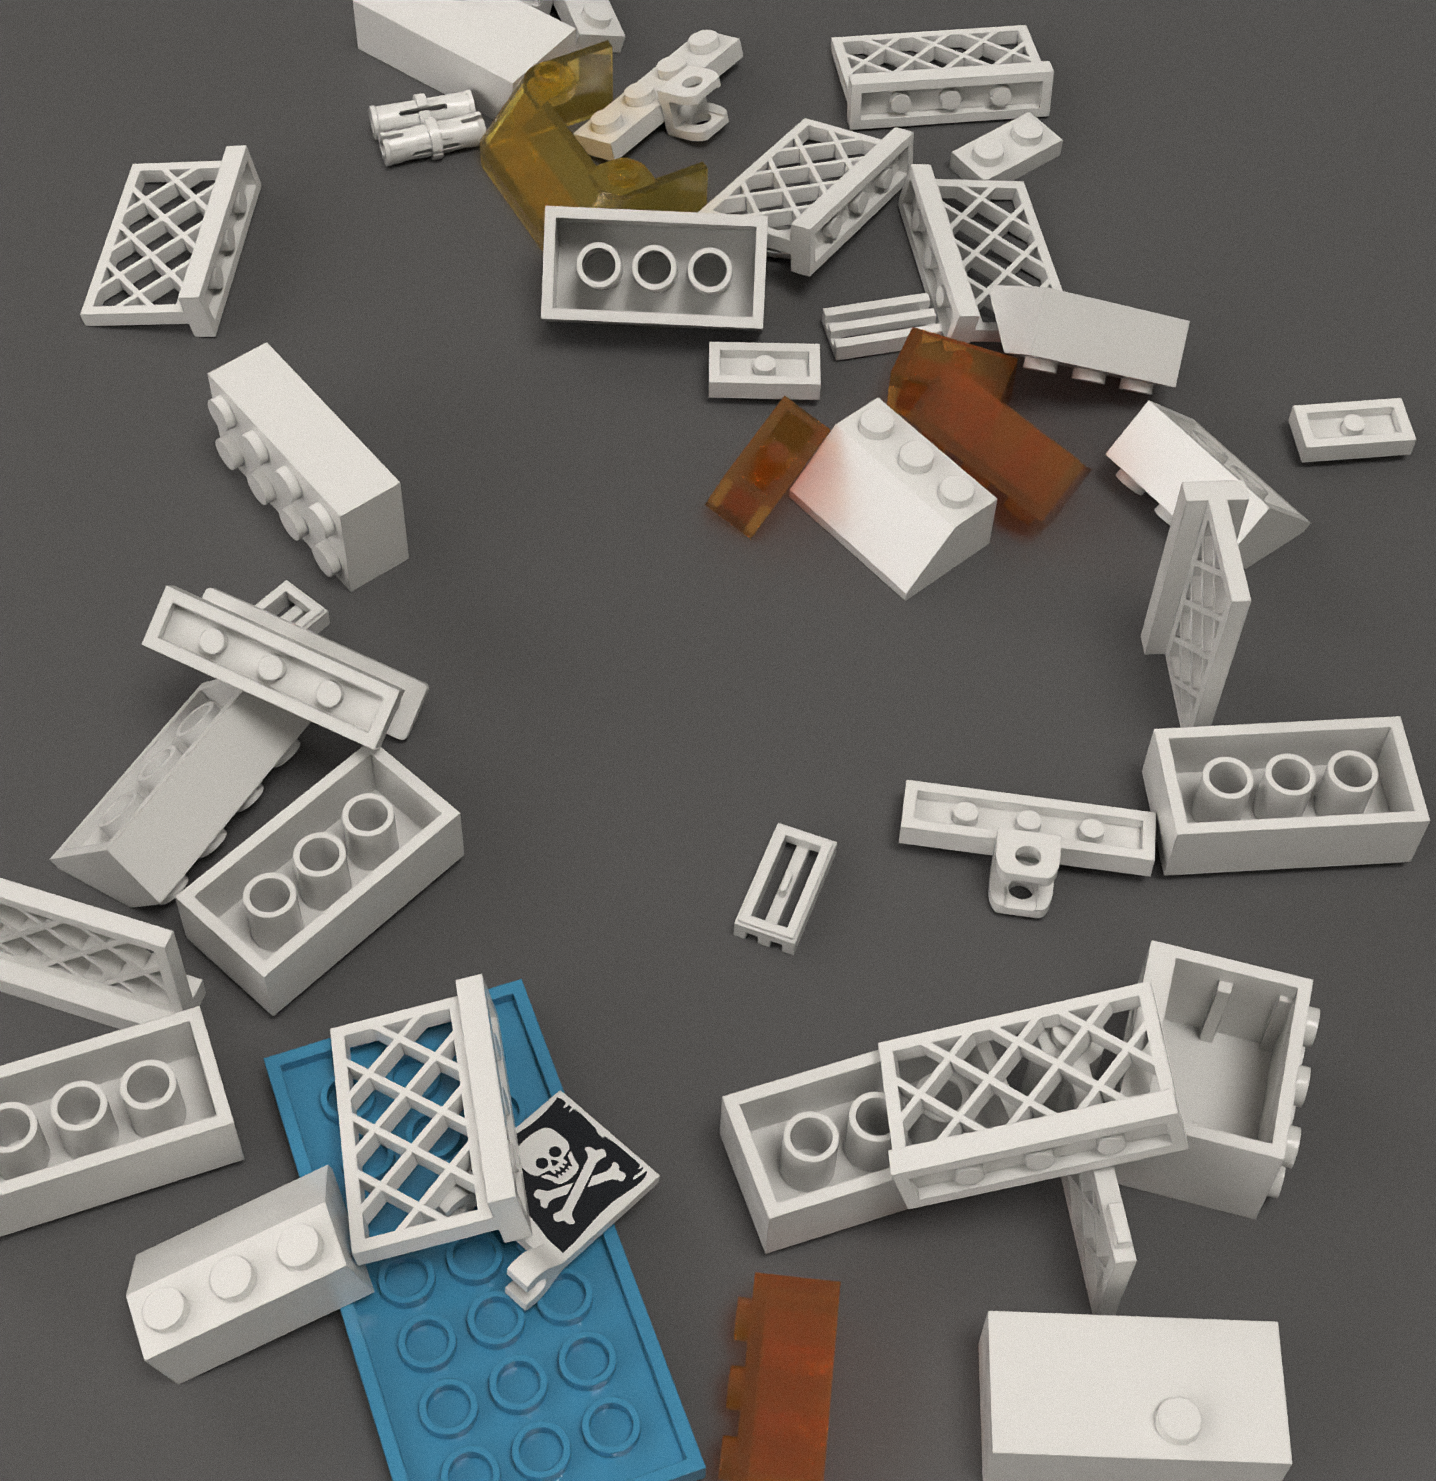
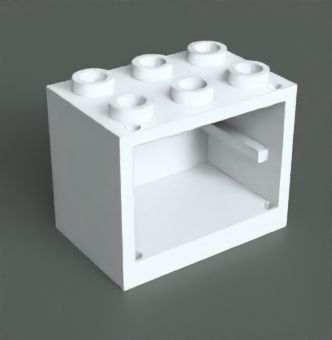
(1237, 1075)

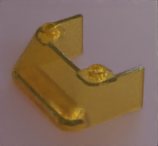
(543, 164)

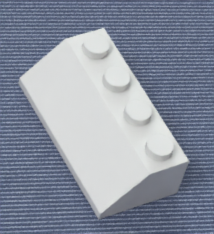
(180, 795)

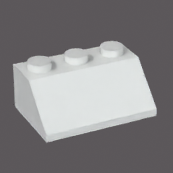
(1089, 336)
(1170, 448)
(894, 499)
(245, 1278)

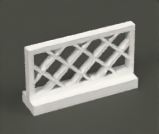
(936, 95)
(840, 204)
(214, 244)
(945, 260)
(1200, 596)
(90, 960)
(487, 1123)
(1025, 1147)

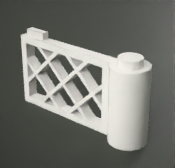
(1092, 1195)

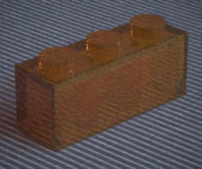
(998, 446)
(784, 1381)

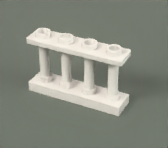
(286, 665)

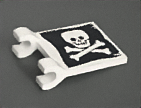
(575, 1189)

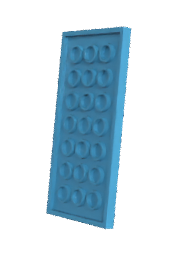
(444, 1355)

